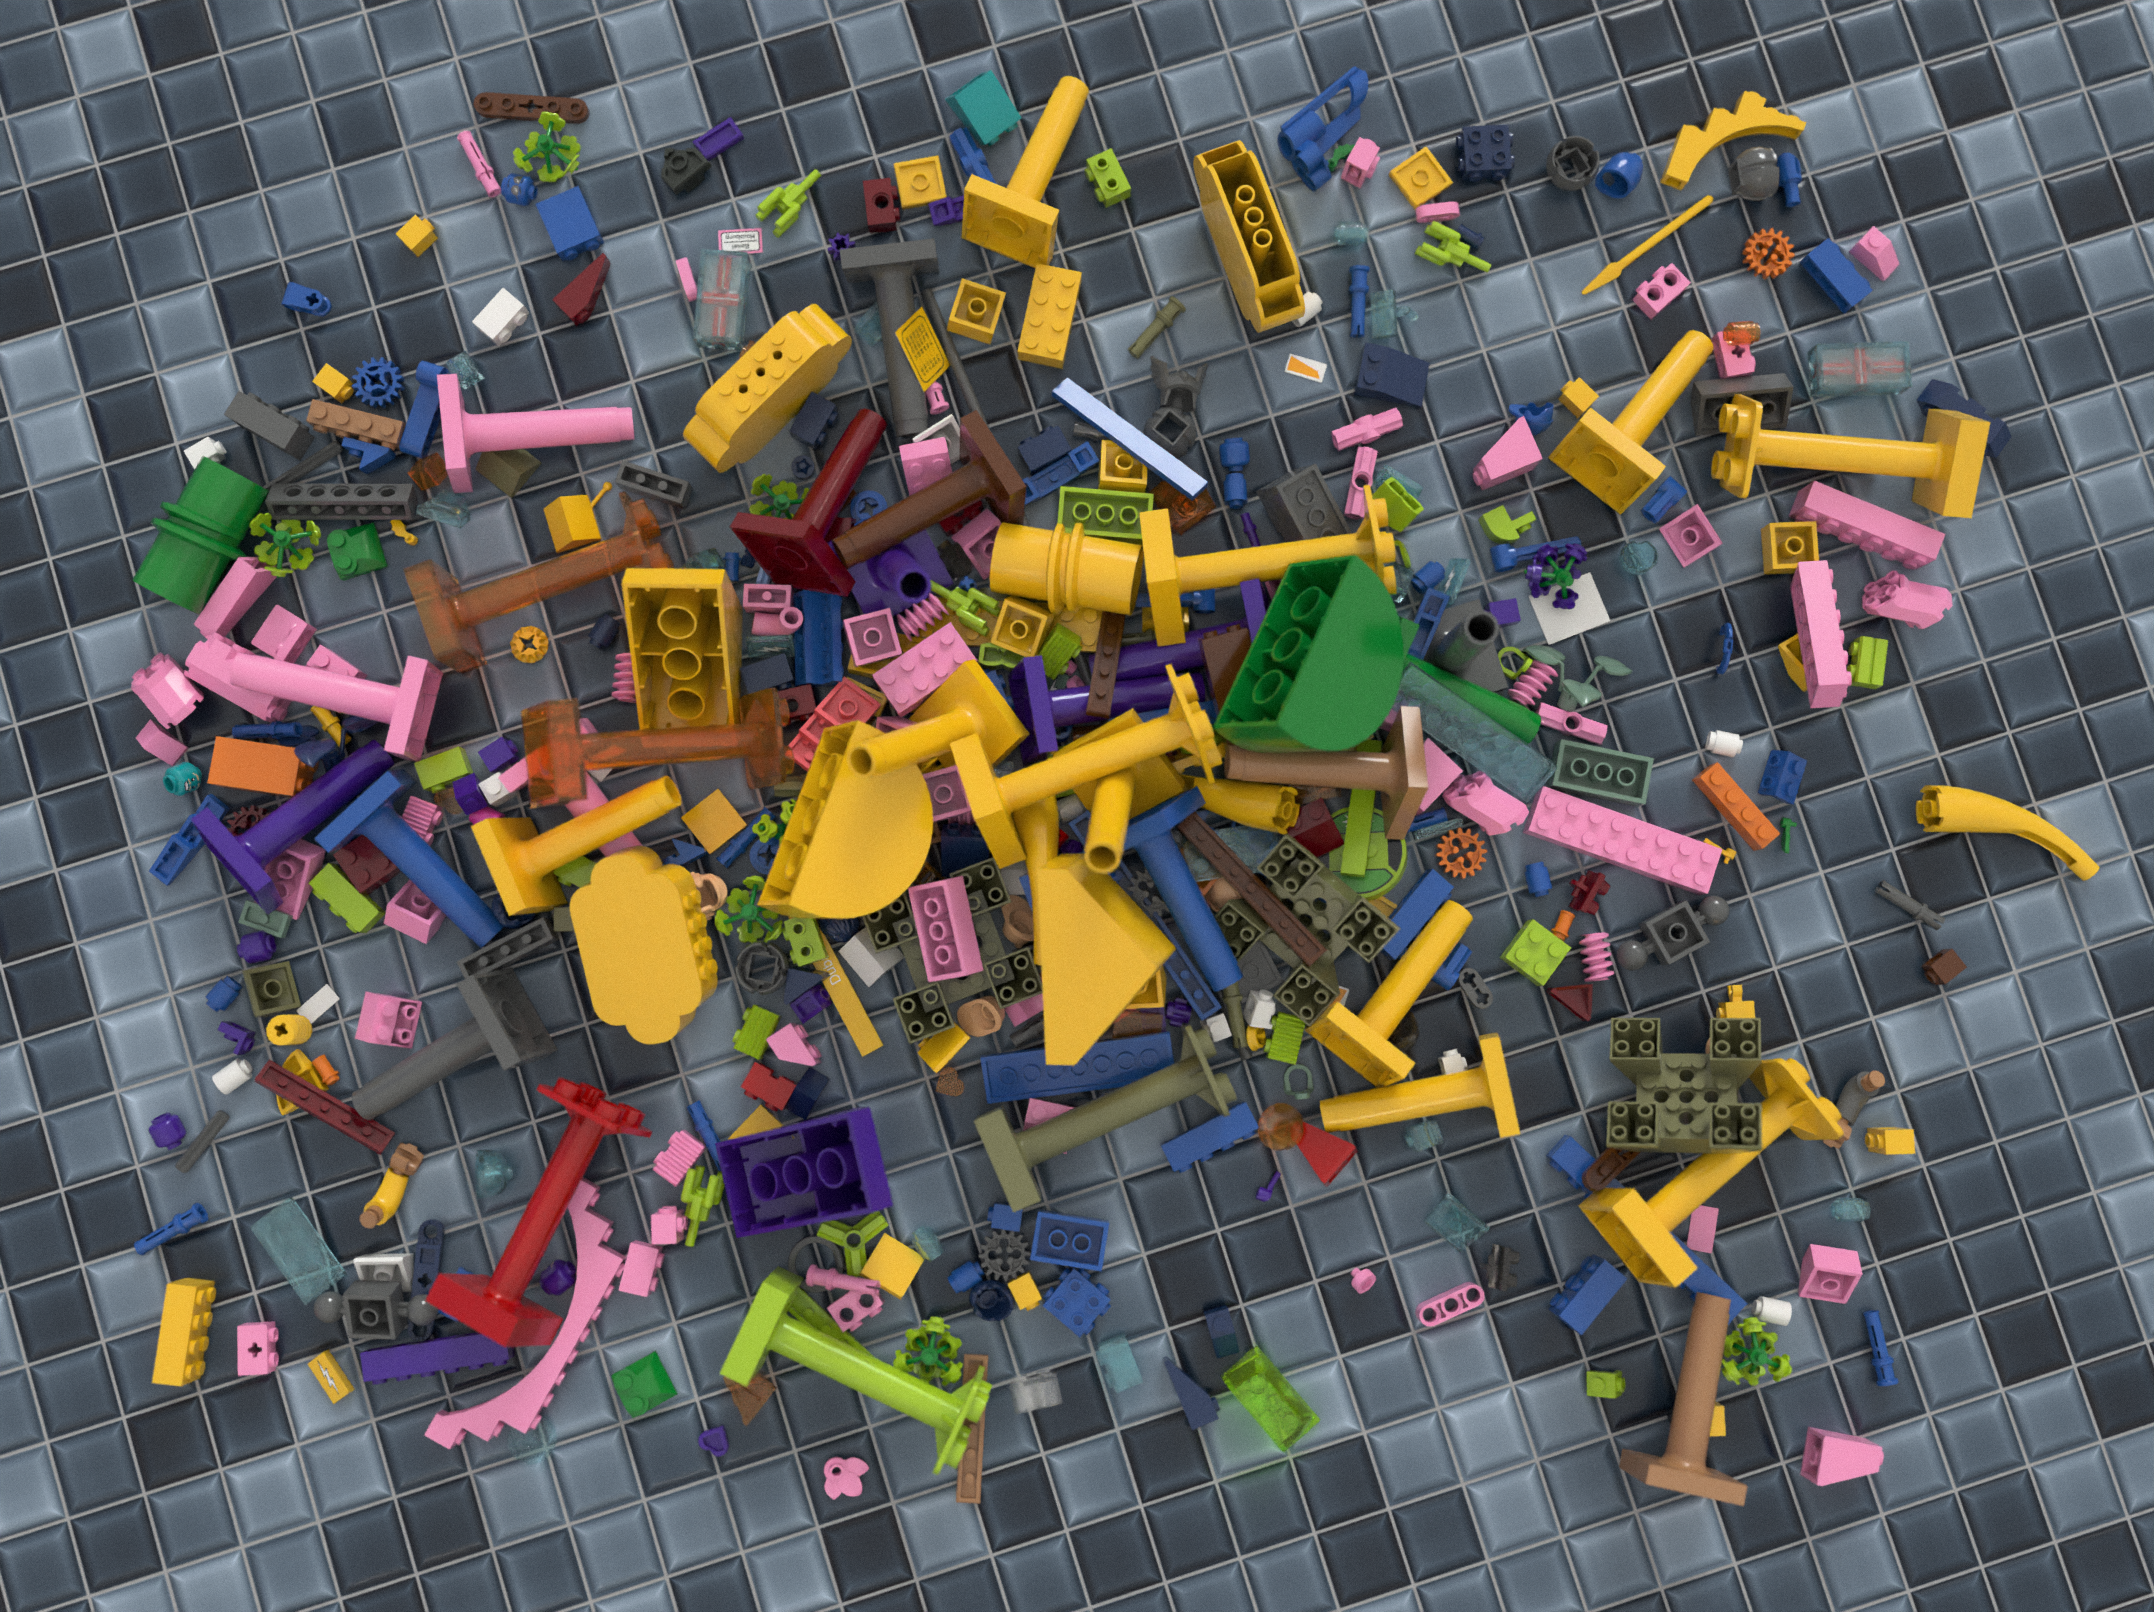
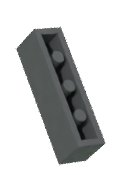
(509, 948)

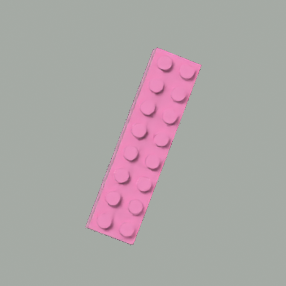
(1622, 841)

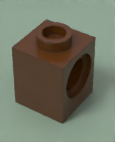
(1943, 967)

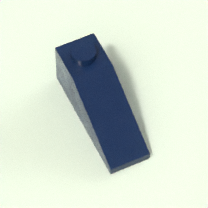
(1194, 1398)

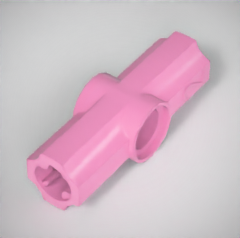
(1367, 429)
(1363, 470)
(1584, 728)

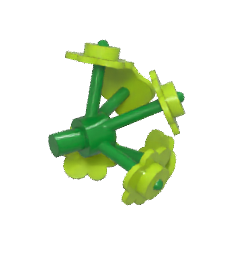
(543, 146)
(783, 495)
(287, 533)
(742, 903)

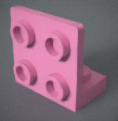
(283, 635)

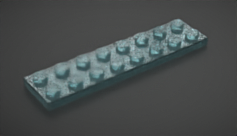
(1474, 734)

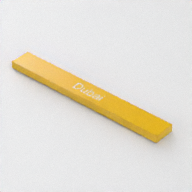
(848, 1002)

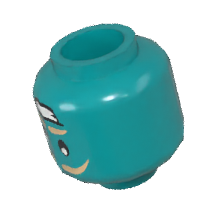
(182, 779)

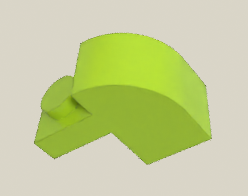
(1501, 529)

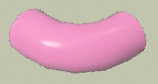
(777, 624)

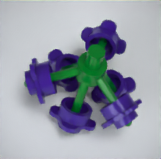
(1562, 575)

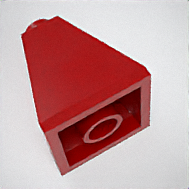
(1325, 1152)

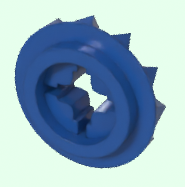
(873, 499)
(759, 862)

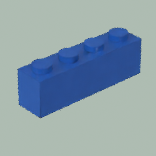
(1416, 910)
(1209, 1136)

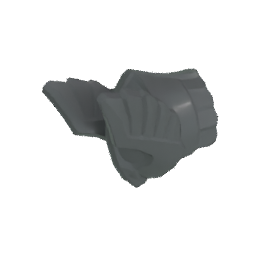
(1177, 388)

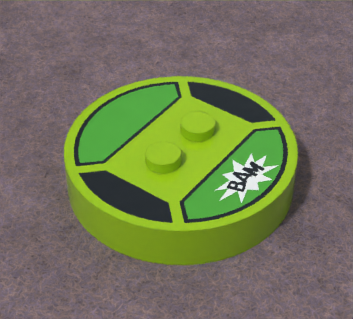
(1384, 862)

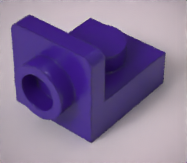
(811, 1003)
(237, 1032)

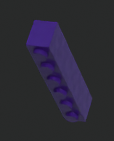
(431, 1356)

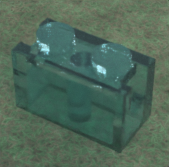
(1119, 1363)

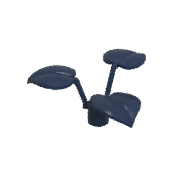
(311, 751)

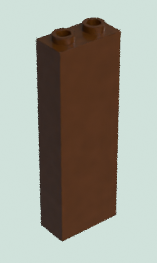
(1222, 660)

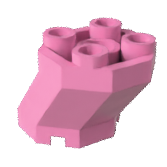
(1906, 600)
(166, 690)
(1485, 803)

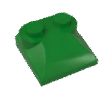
(356, 551)
(643, 1384)

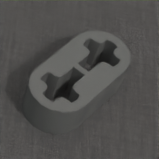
(1470, 992)

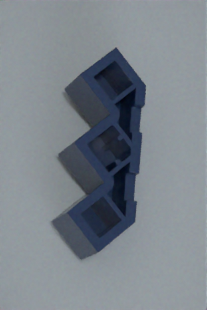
(1946, 397)

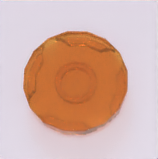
(1280, 1127)

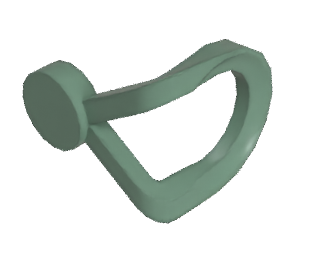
(1287, 1088)

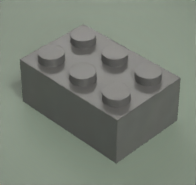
(270, 424)

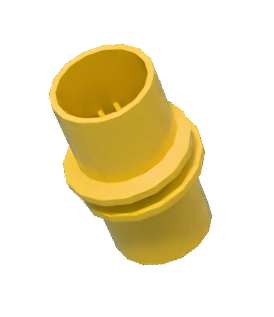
(1066, 568)

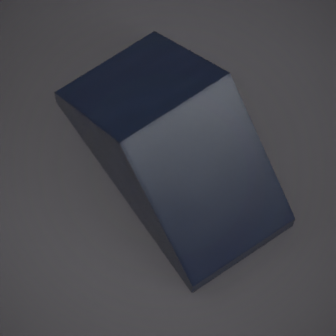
(800, 981)
(807, 1093)

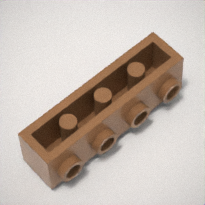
(355, 424)

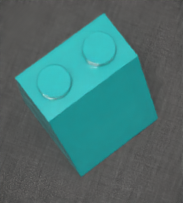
(984, 108)

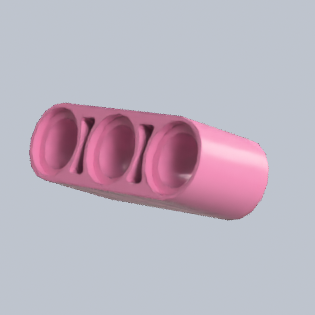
(1437, 1303)

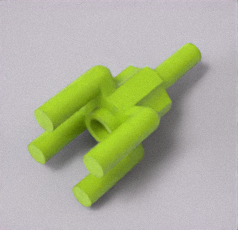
(787, 203)
(1449, 249)
(967, 604)
(699, 1199)

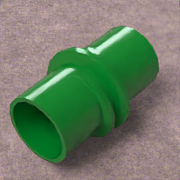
(200, 535)

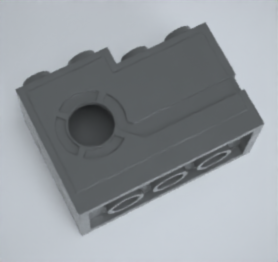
(1303, 506)

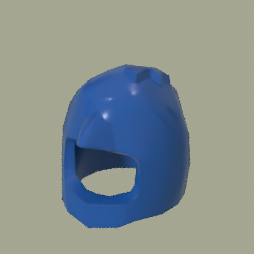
(1626, 171)

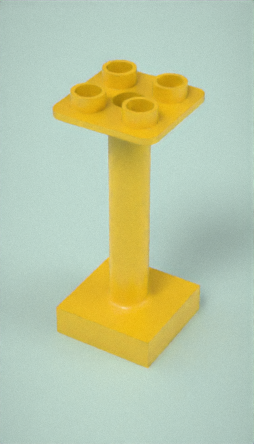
(1944, 463)
(1173, 575)
(996, 798)
(1642, 1230)

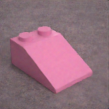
(293, 872)

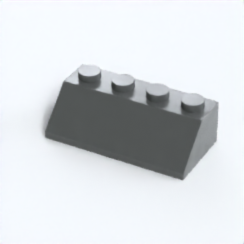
(1771, 390)

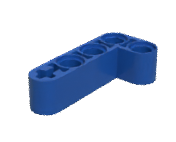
(424, 413)

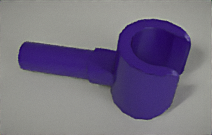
(1265, 1194)

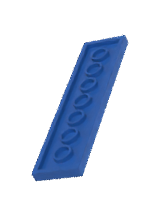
(1105, 1066)

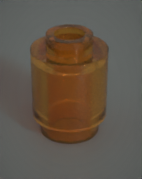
(1741, 333)

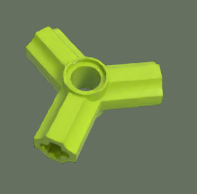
(854, 1253)

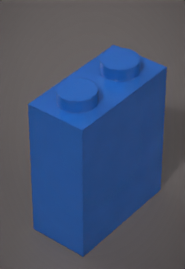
(570, 224)

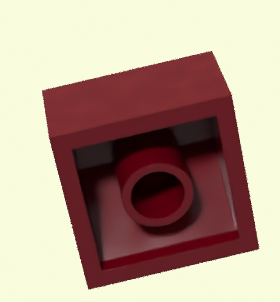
(1316, 829)

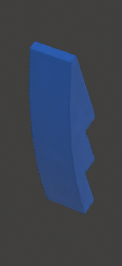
(185, 844)

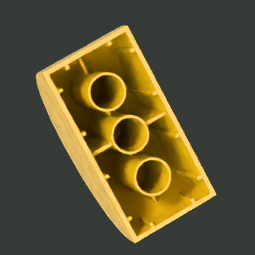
(849, 837)

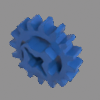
(381, 372)

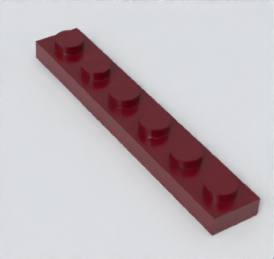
(324, 1107)

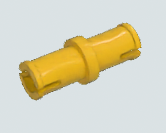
(330, 724)

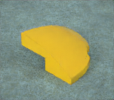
(302, 1067)

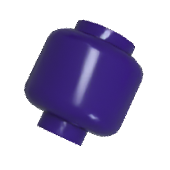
(256, 947)
(167, 1131)
(558, 1277)

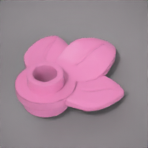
(847, 1479)

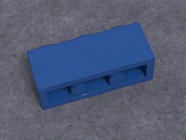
(1836, 275)

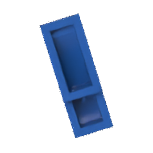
(1428, 617)

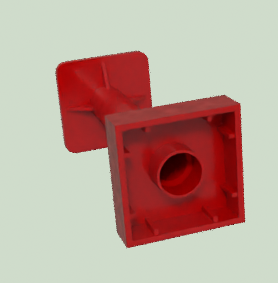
(497, 1302)

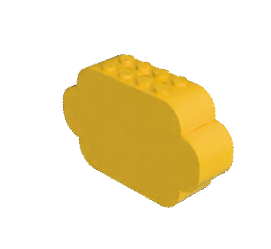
(1249, 236)
(767, 387)
(644, 944)

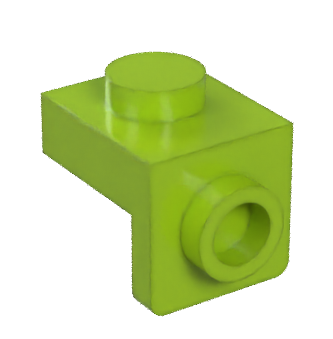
(1605, 1384)

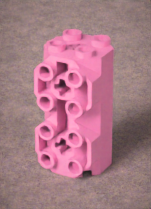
(211, 667)

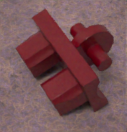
(1585, 891)

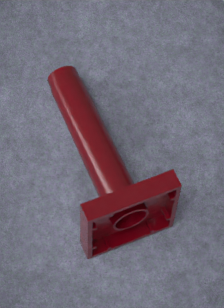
(795, 548)

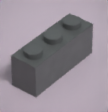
(653, 485)

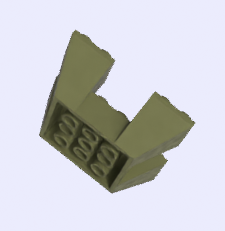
(1345, 916)
(1010, 976)
(1694, 1090)

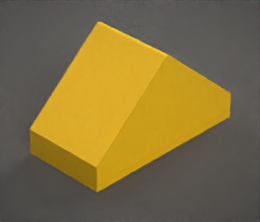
(684, 646)
(1093, 954)

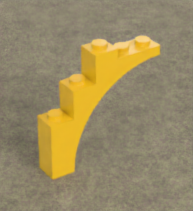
(1722, 126)

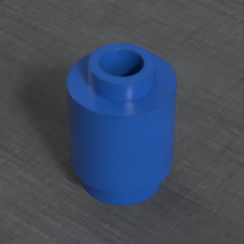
(1235, 490)
(1428, 575)
(1537, 879)
(223, 994)
(966, 1276)

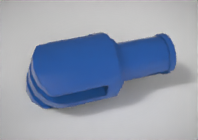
(1789, 178)

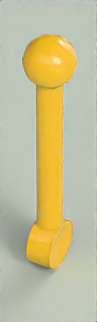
(607, 486)

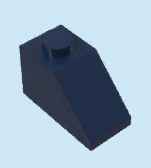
(1221, 1331)

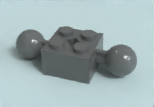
(1689, 936)
(374, 1309)

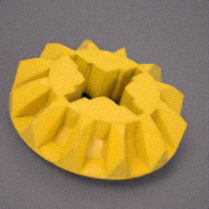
(529, 655)

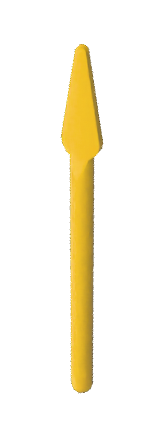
(1614, 269)

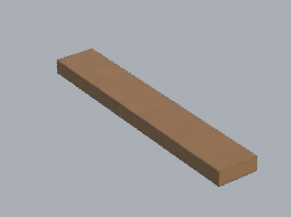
(970, 1464)

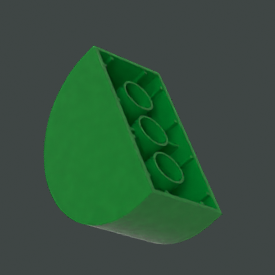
(1319, 663)

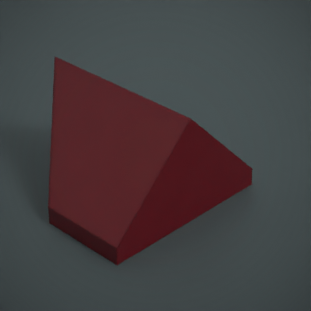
(1575, 998)

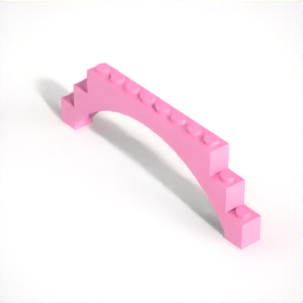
(523, 1403)

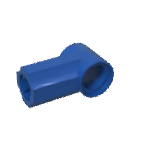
(1667, 495)
(1449, 970)

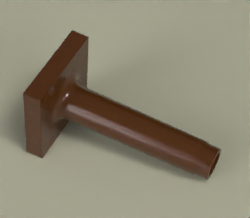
(984, 475)

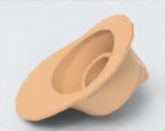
(1018, 921)
(981, 1016)

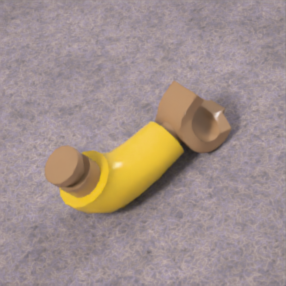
(390, 1193)

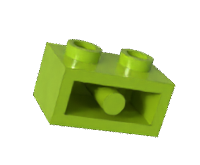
(1108, 178)
(805, 941)

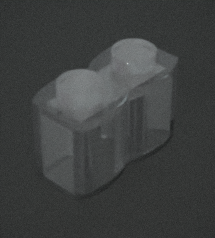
(1035, 1391)

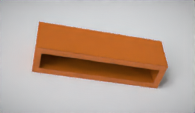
(1736, 806)

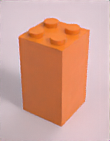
(258, 768)

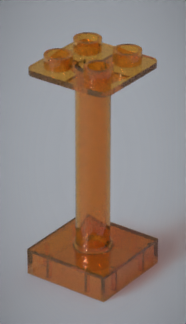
(452, 614)
(561, 754)

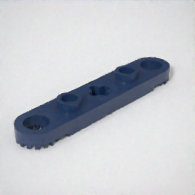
(427, 1261)

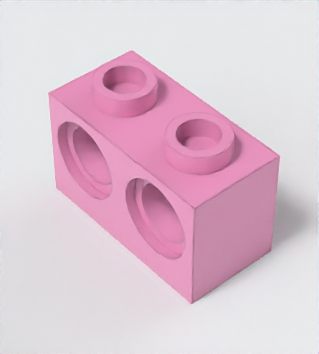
(1663, 293)
(853, 1301)

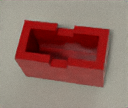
(768, 1087)

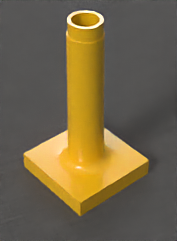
(1013, 217)
(1609, 455)
(957, 709)
(1120, 795)
(525, 861)
(1363, 1038)
(1430, 1096)

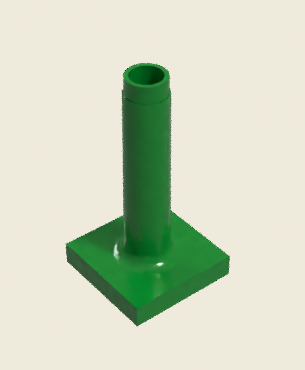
(1506, 712)

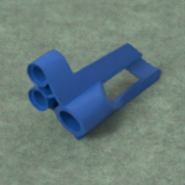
(1306, 137)

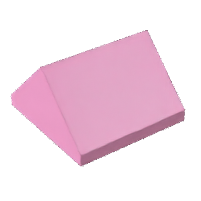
(1690, 536)

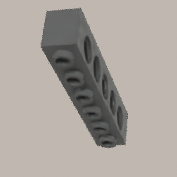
(342, 501)

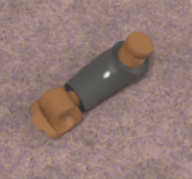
(1852, 1100)

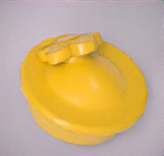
(1255, 1037)

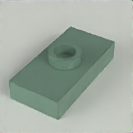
(275, 923)

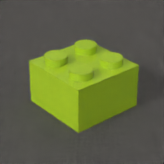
(1535, 952)

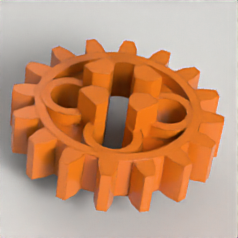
(1764, 241)
(1456, 866)

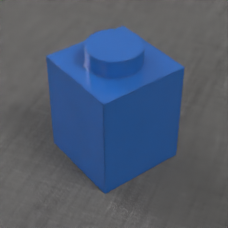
(1003, 1217)

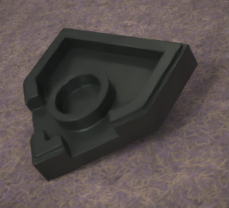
(684, 169)

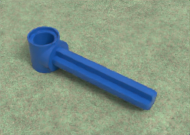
(1506, 556)
(1201, 601)

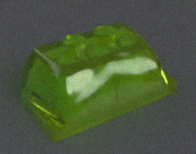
(1270, 1398)

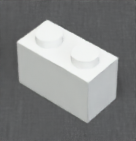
(501, 317)

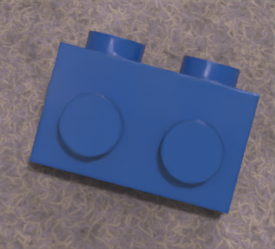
(1782, 776)

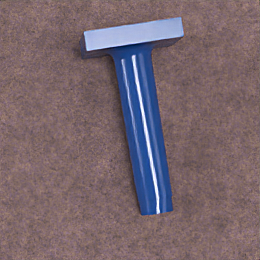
(379, 822)
(1152, 839)

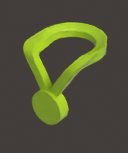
(1404, 553)
(1526, 664)

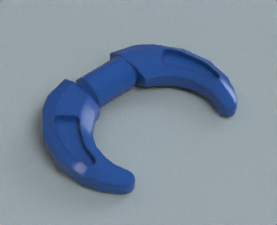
(1726, 630)

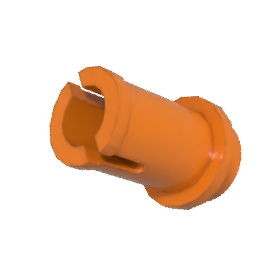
(1563, 925)
(326, 1070)

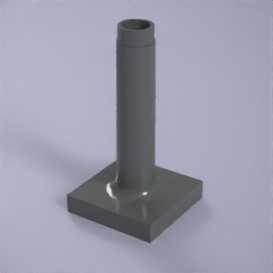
(892, 272)
(1467, 647)
(501, 1023)

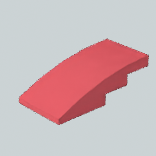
(840, 706)

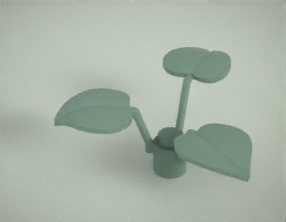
(1573, 691)

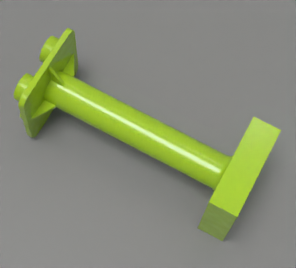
(770, 1328)

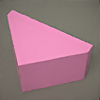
(161, 743)

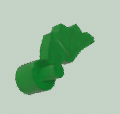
(1340, 153)
(1786, 823)

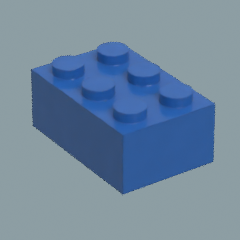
(1069, 1240)
(1587, 1293)

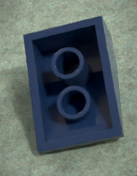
(1391, 376)

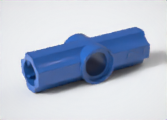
(970, 157)

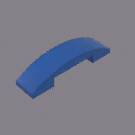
(1060, 473)

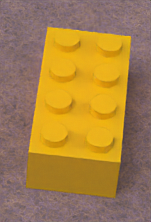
(1049, 315)
(184, 1331)

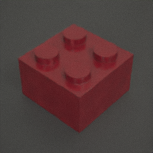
(365, 865)

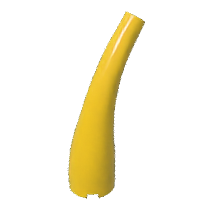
(1248, 802)
(1968, 810)
(1039, 837)

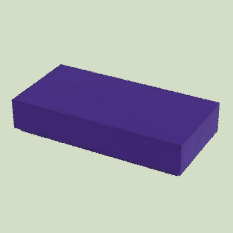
(718, 139)

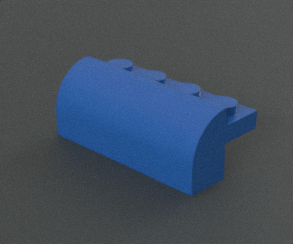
(818, 639)

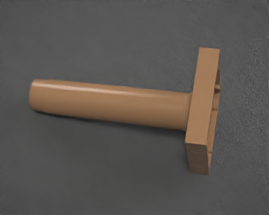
(1395, 771)
(1683, 1463)

